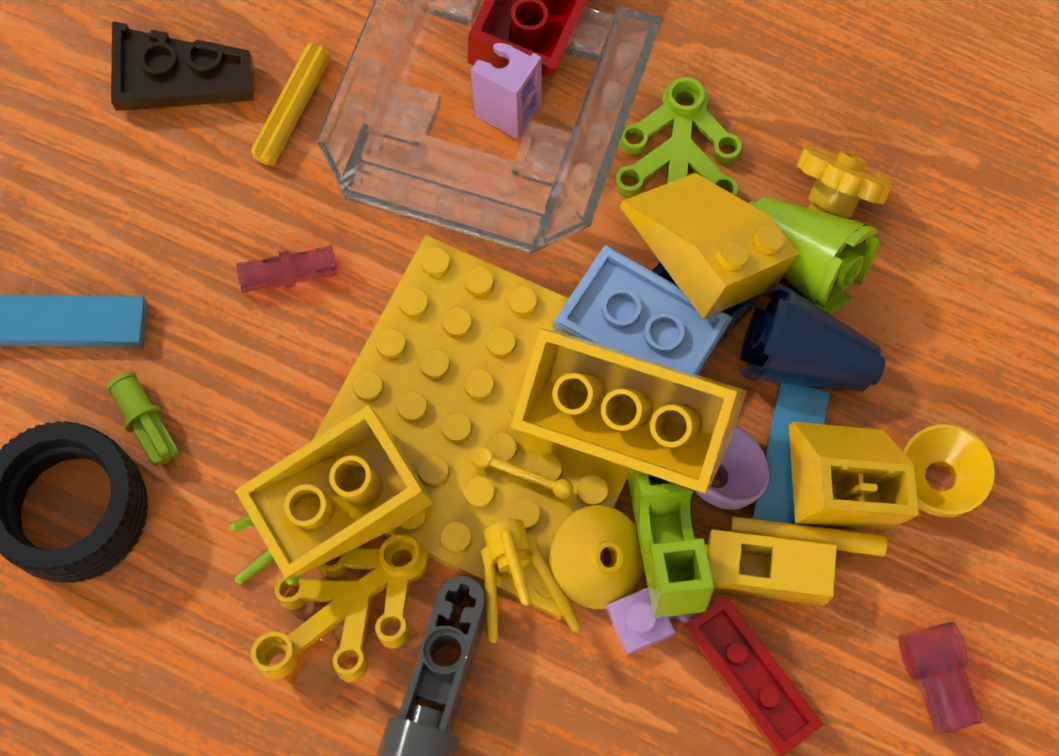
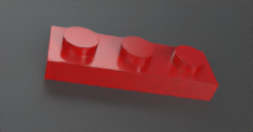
(752, 676)

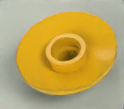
(577, 551)

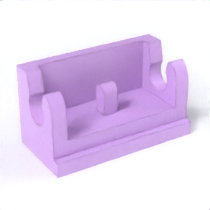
(508, 95)

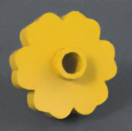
(841, 181)

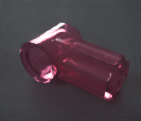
(938, 663)

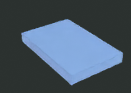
(640, 314)

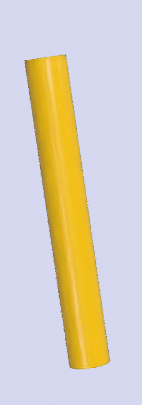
(845, 540)

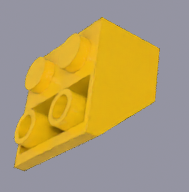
(850, 477)

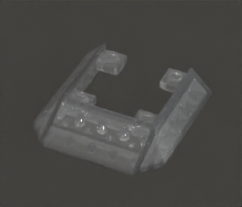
(387, 160)

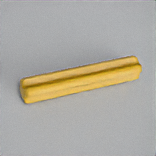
(290, 104)

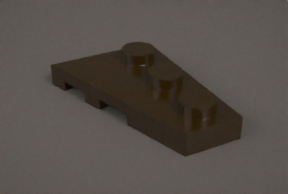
(171, 72)

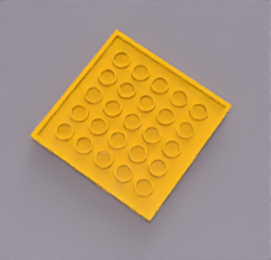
(448, 381)

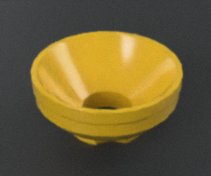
(965, 459)

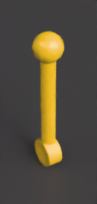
(484, 458)

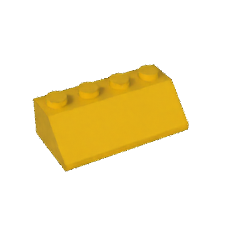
(627, 409)

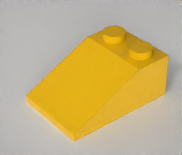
(711, 242)
(333, 494)

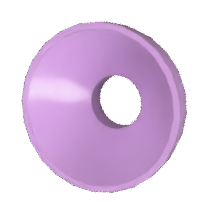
(742, 474)

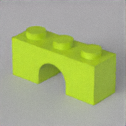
(672, 558)

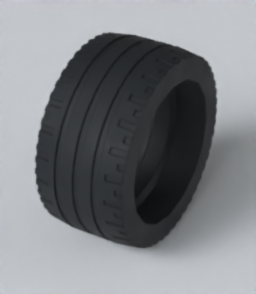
(115, 535)

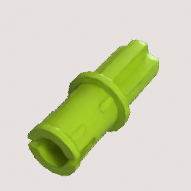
(142, 418)

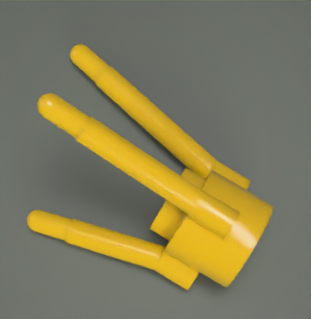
(509, 549)

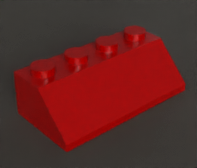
(527, 25)

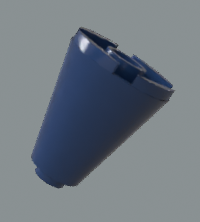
(807, 346)

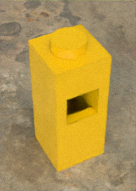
(771, 567)

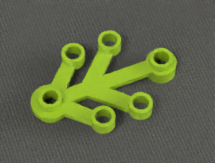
(680, 149)

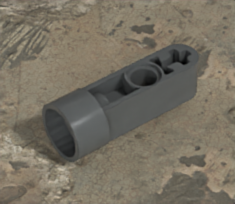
(424, 729)

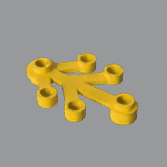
(347, 601)

